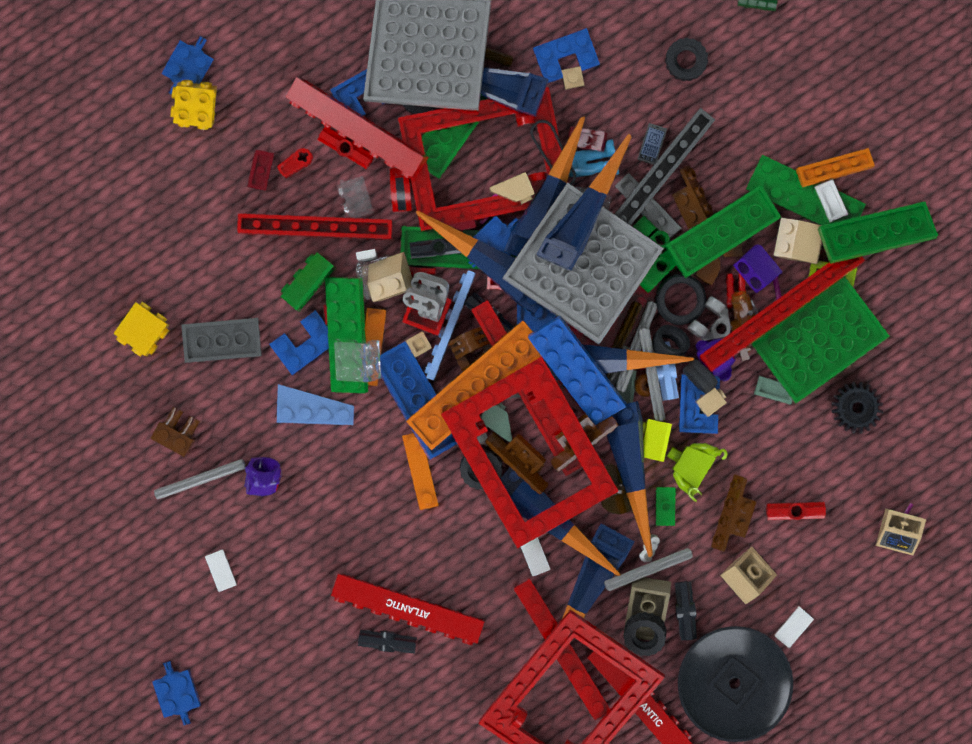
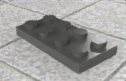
(221, 340)

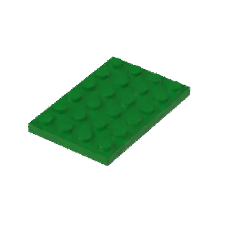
(820, 340)

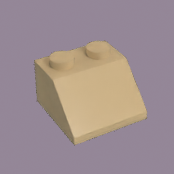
(515, 189)
(798, 241)
(389, 277)
(748, 575)

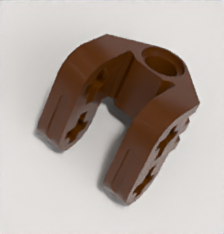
(467, 344)

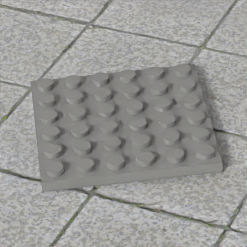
(428, 53)
(602, 277)

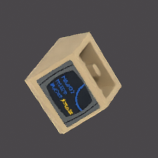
(900, 532)

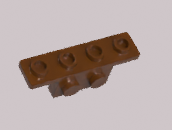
(692, 199)
(594, 434)
(521, 458)
(735, 514)

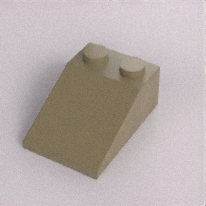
(651, 597)

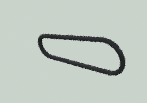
(559, 142)

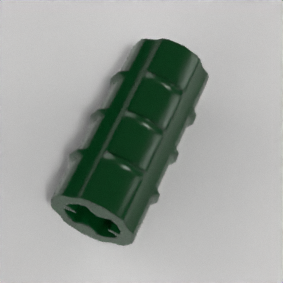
(769, 5)

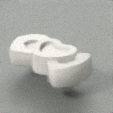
(654, 541)

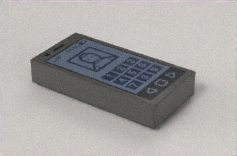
(652, 144)

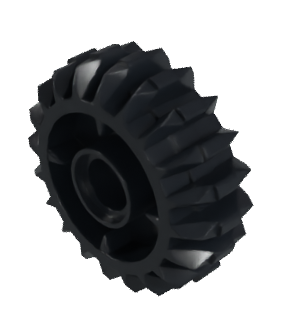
(845, 407)

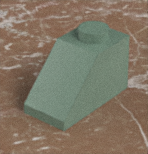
(497, 420)

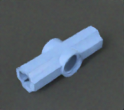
(667, 380)

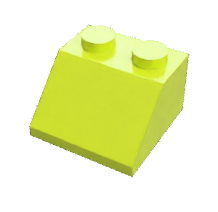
(655, 439)

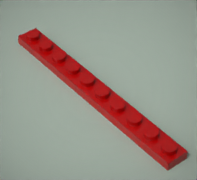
(777, 312)
(540, 412)

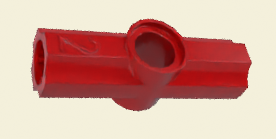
(333, 140)
(782, 511)

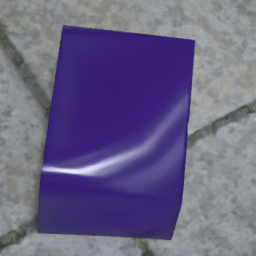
(757, 268)

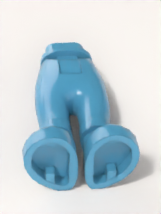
(582, 157)

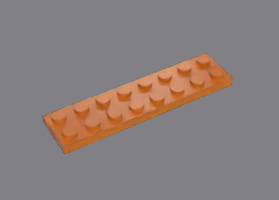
(499, 361)

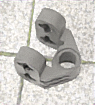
(426, 295)
(718, 309)

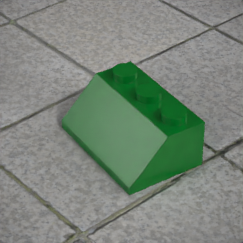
(307, 281)

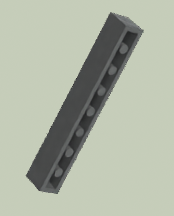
(664, 166)

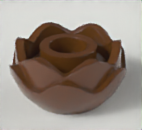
(640, 387)

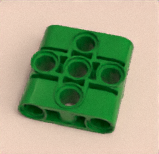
(654, 275)

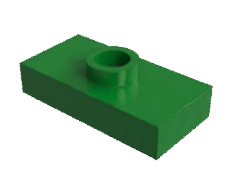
(665, 506)

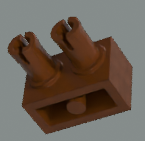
(173, 439)

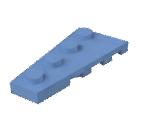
(307, 408)

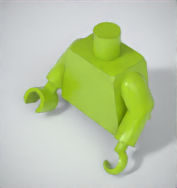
(693, 465)

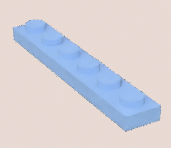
(452, 317)

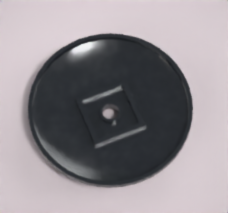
(742, 711)

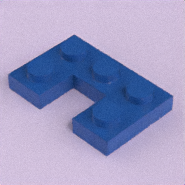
(575, 43)
(349, 91)
(297, 358)
(689, 415)

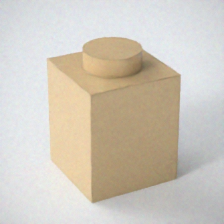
(711, 401)

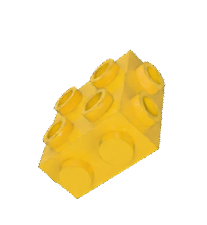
(194, 104)
(142, 329)

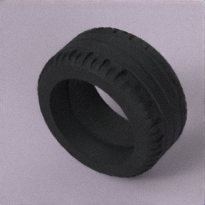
(675, 319)

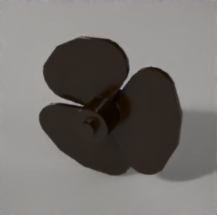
(618, 502)

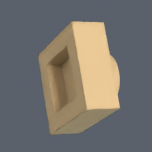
(572, 78)
(418, 344)

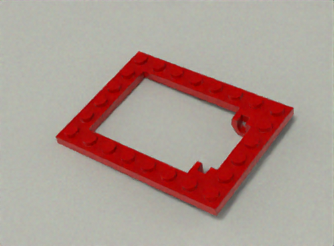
(414, 125)
(537, 385)
(502, 714)

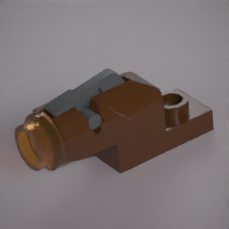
(743, 311)

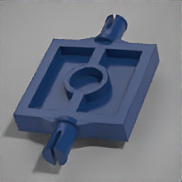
(187, 63)
(495, 234)
(176, 693)

